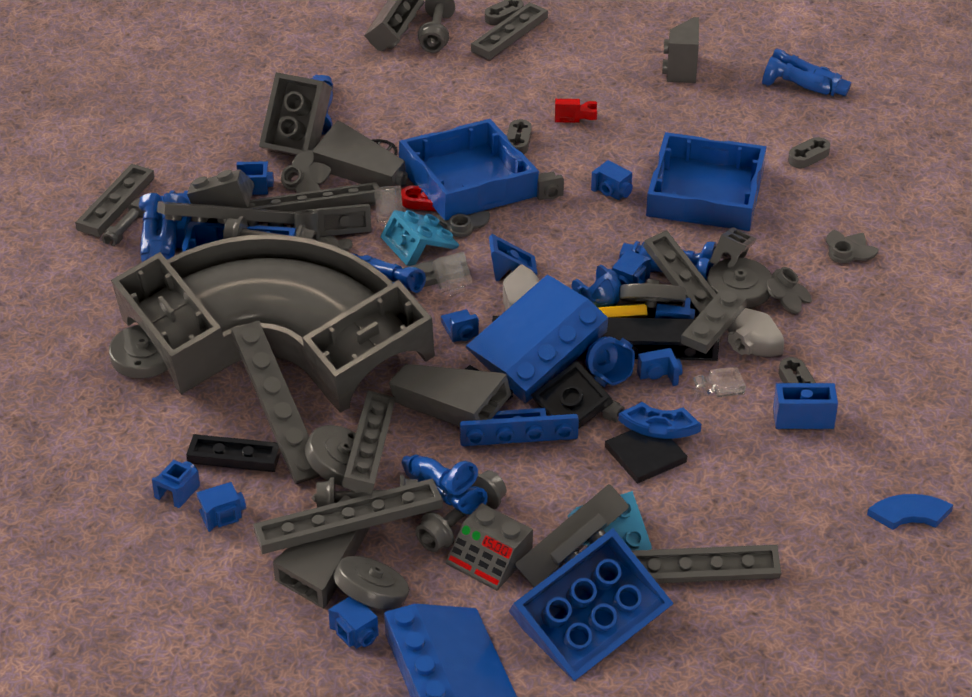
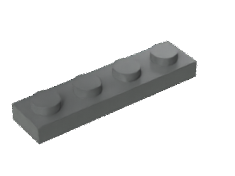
(509, 31)
(115, 200)
(679, 269)

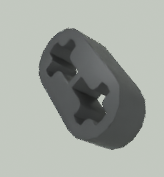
(499, 12)
(524, 137)
(812, 151)
(802, 373)

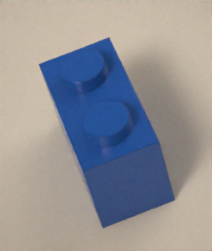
(805, 405)

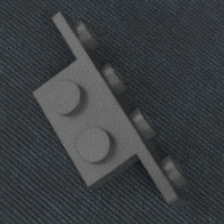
(572, 535)

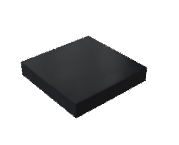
(573, 393)
(645, 455)

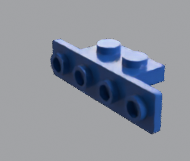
(519, 427)

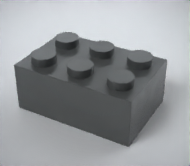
(295, 114)

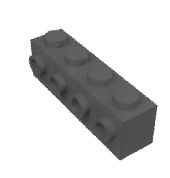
(392, 23)

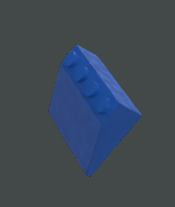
(539, 336)
(591, 605)
(445, 652)

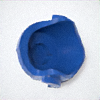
(605, 289)
(610, 360)

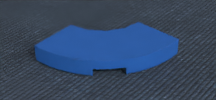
(659, 423)
(910, 508)

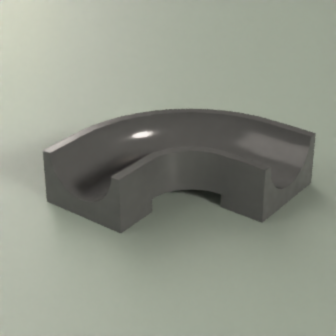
(311, 299)

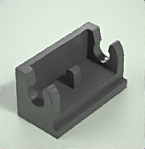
(732, 243)

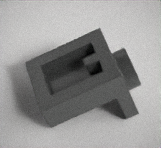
(550, 186)

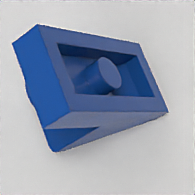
(508, 256)

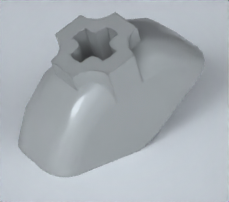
(518, 284)
(755, 334)

